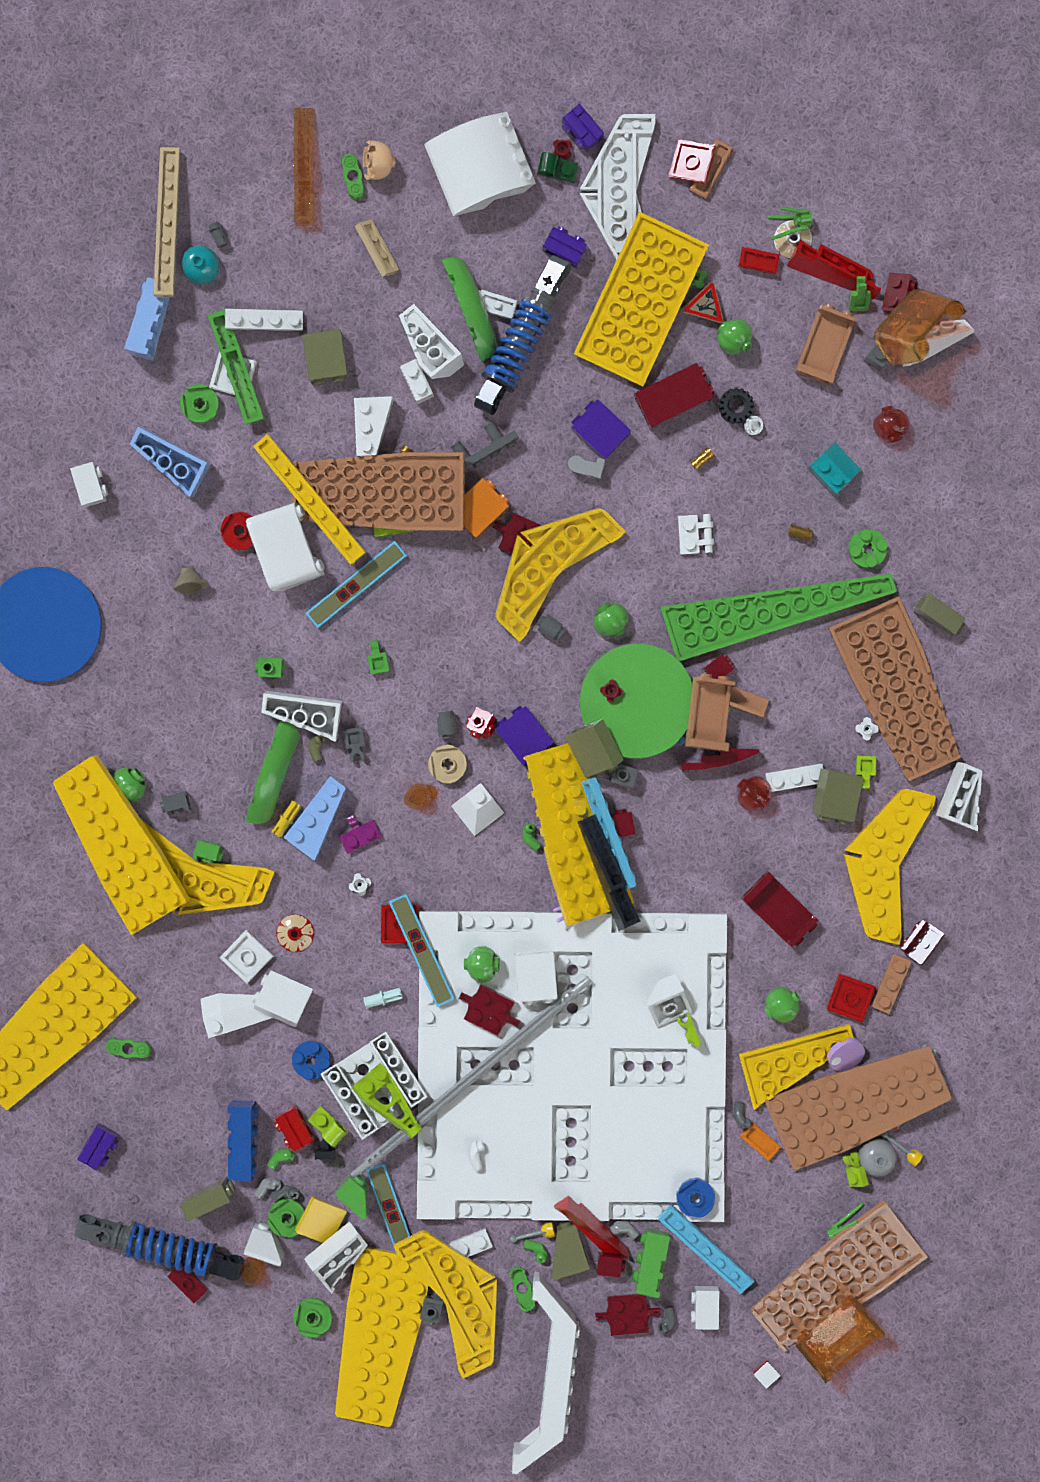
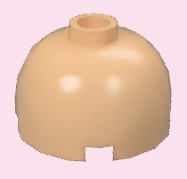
(378, 160)

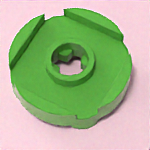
(191, 396)
(878, 546)
(276, 1216)
(304, 1323)

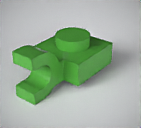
(860, 298)
(377, 661)

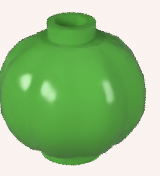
(734, 336)
(611, 619)
(130, 782)
(482, 964)
(782, 1004)

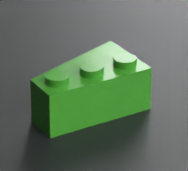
(651, 1262)

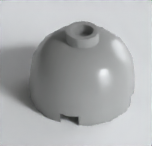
(877, 1157)

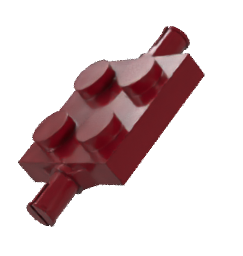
(512, 529)
(489, 1009)
(627, 1314)

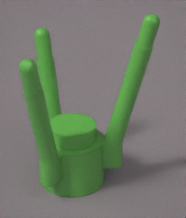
(802, 218)
(836, 1228)

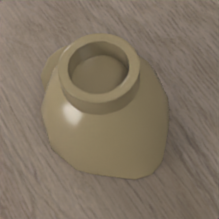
(189, 582)

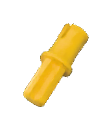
(286, 819)

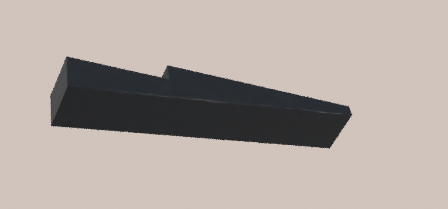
(609, 873)

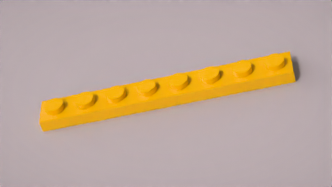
(309, 499)

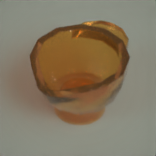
(420, 796)
(253, 1271)

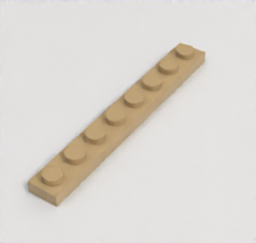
(167, 222)

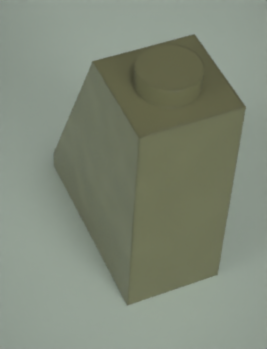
(939, 614)
(568, 1252)

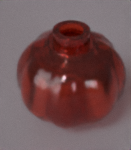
(891, 423)
(754, 793)

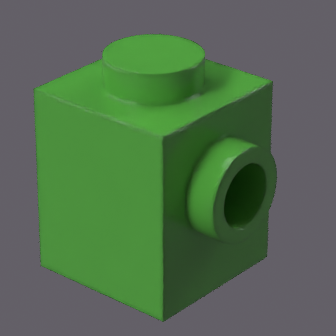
(269, 667)

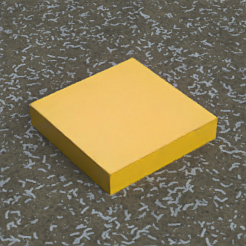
(320, 1220)

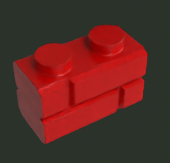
(294, 1128)

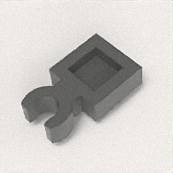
(354, 739)

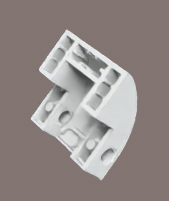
(479, 163)

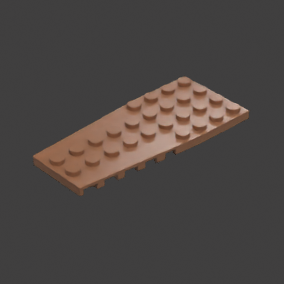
(392, 490)
(897, 686)
(855, 1105)
(852, 1263)

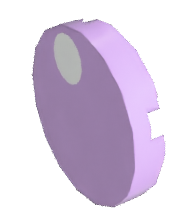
(846, 1054)

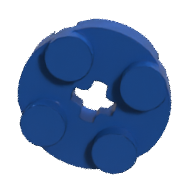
(300, 1057)
(697, 1186)

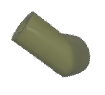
(314, 746)

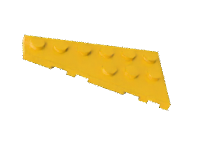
(784, 1063)

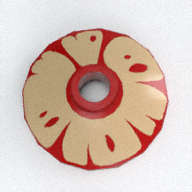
(302, 926)

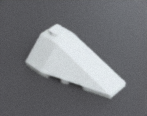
(945, 335)
(430, 346)

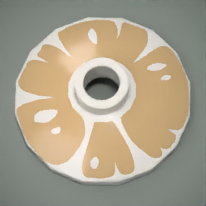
(785, 245)

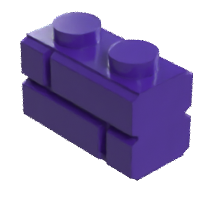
(582, 128)
(565, 246)
(97, 1147)

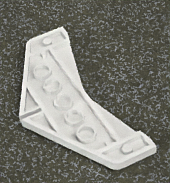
(616, 179)

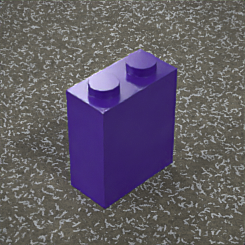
(600, 429)
(523, 734)

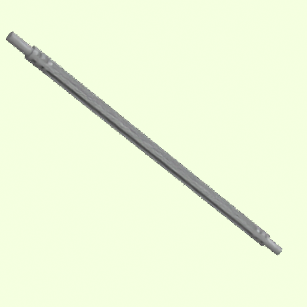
(474, 1074)

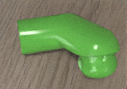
(279, 1156)

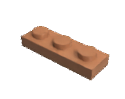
(891, 983)

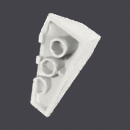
(229, 1012)

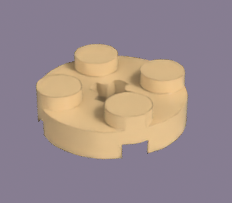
(456, 770)

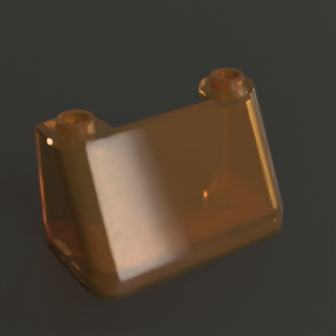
(904, 330)
(839, 1337)

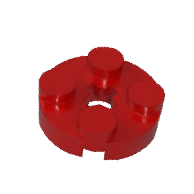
(228, 531)

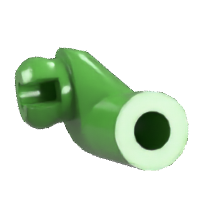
(528, 836)
(538, 1249)

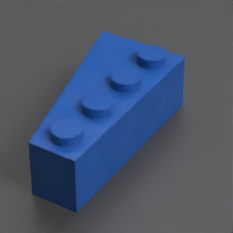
(241, 1140)

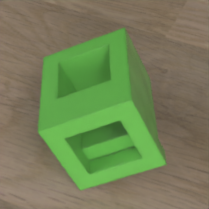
(208, 851)

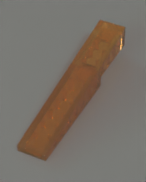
(304, 167)

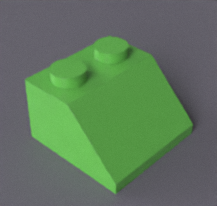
(354, 1194)

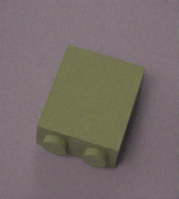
(325, 356)
(594, 749)
(837, 796)
(207, 1199)

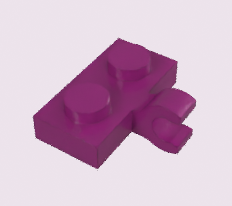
(359, 834)

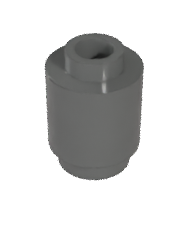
(550, 627)
(447, 724)

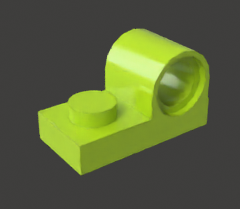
(328, 1125)

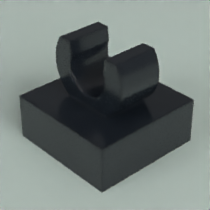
(325, 1153)

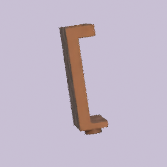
(825, 344)
(709, 712)

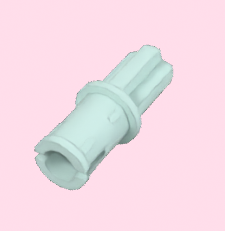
(382, 998)

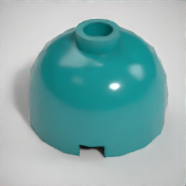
(200, 264)

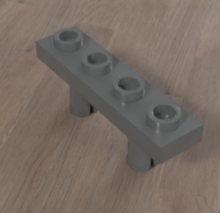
(492, 450)

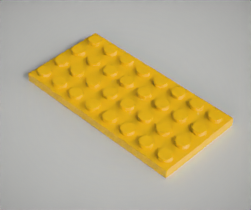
(641, 299)

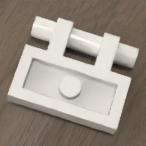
(689, 536)

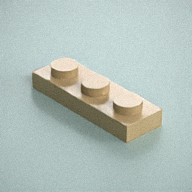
(377, 248)

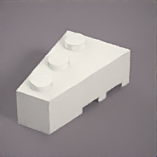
(370, 423)
(962, 796)
(336, 1255)

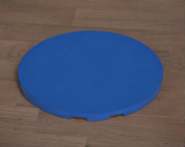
(47, 624)

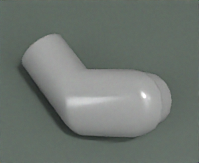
(267, 1184)
(624, 1227)

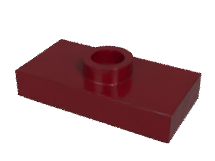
(188, 1284)

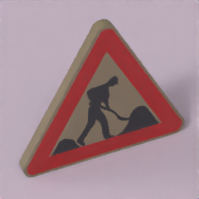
(705, 305)

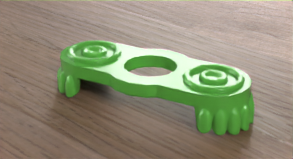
(355, 187)
(141, 1049)
(525, 1300)

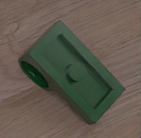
(556, 168)

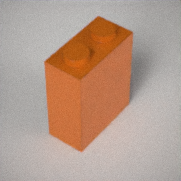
(483, 507)

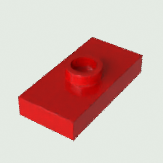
(758, 260)

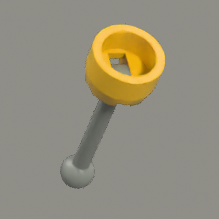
(913, 1156)
(547, 1231)

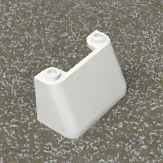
(283, 547)

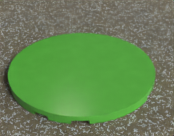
(653, 703)

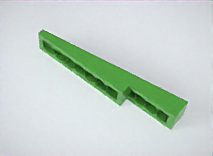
(235, 368)

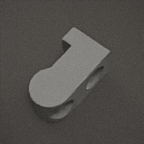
(586, 468)

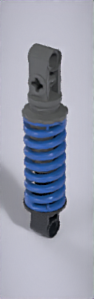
(520, 337)
(153, 1246)

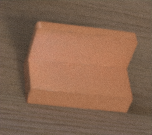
(748, 702)

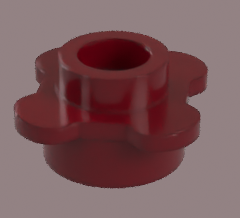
(566, 144)
(616, 690)

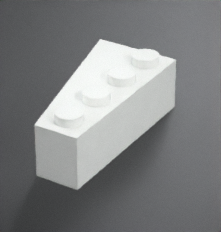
(305, 712)

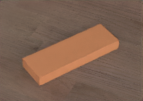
(720, 157)

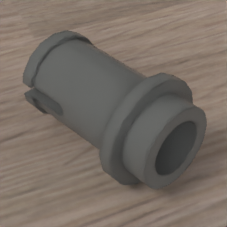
(218, 234)

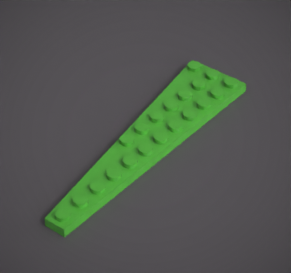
(730, 620)

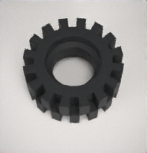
(736, 394)

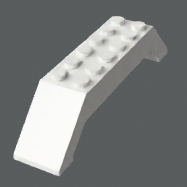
(557, 1377)

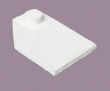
(477, 809)
(668, 1001)
(264, 1245)

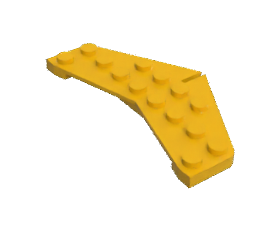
(552, 551)
(882, 849)
(214, 884)
(457, 1283)

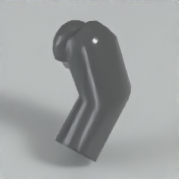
(739, 1117)
(285, 1191)
(668, 1322)

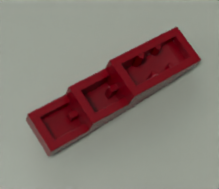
(724, 758)

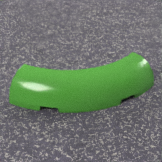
(471, 306)
(273, 773)

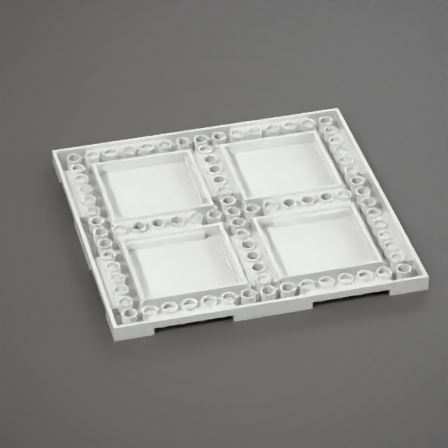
(633, 1128)

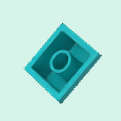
(834, 469)

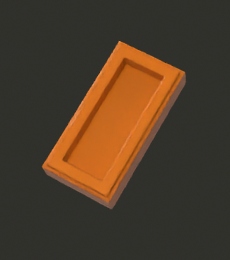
(760, 1141)

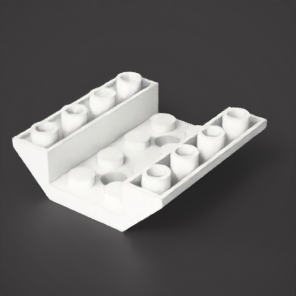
(345, 1075)

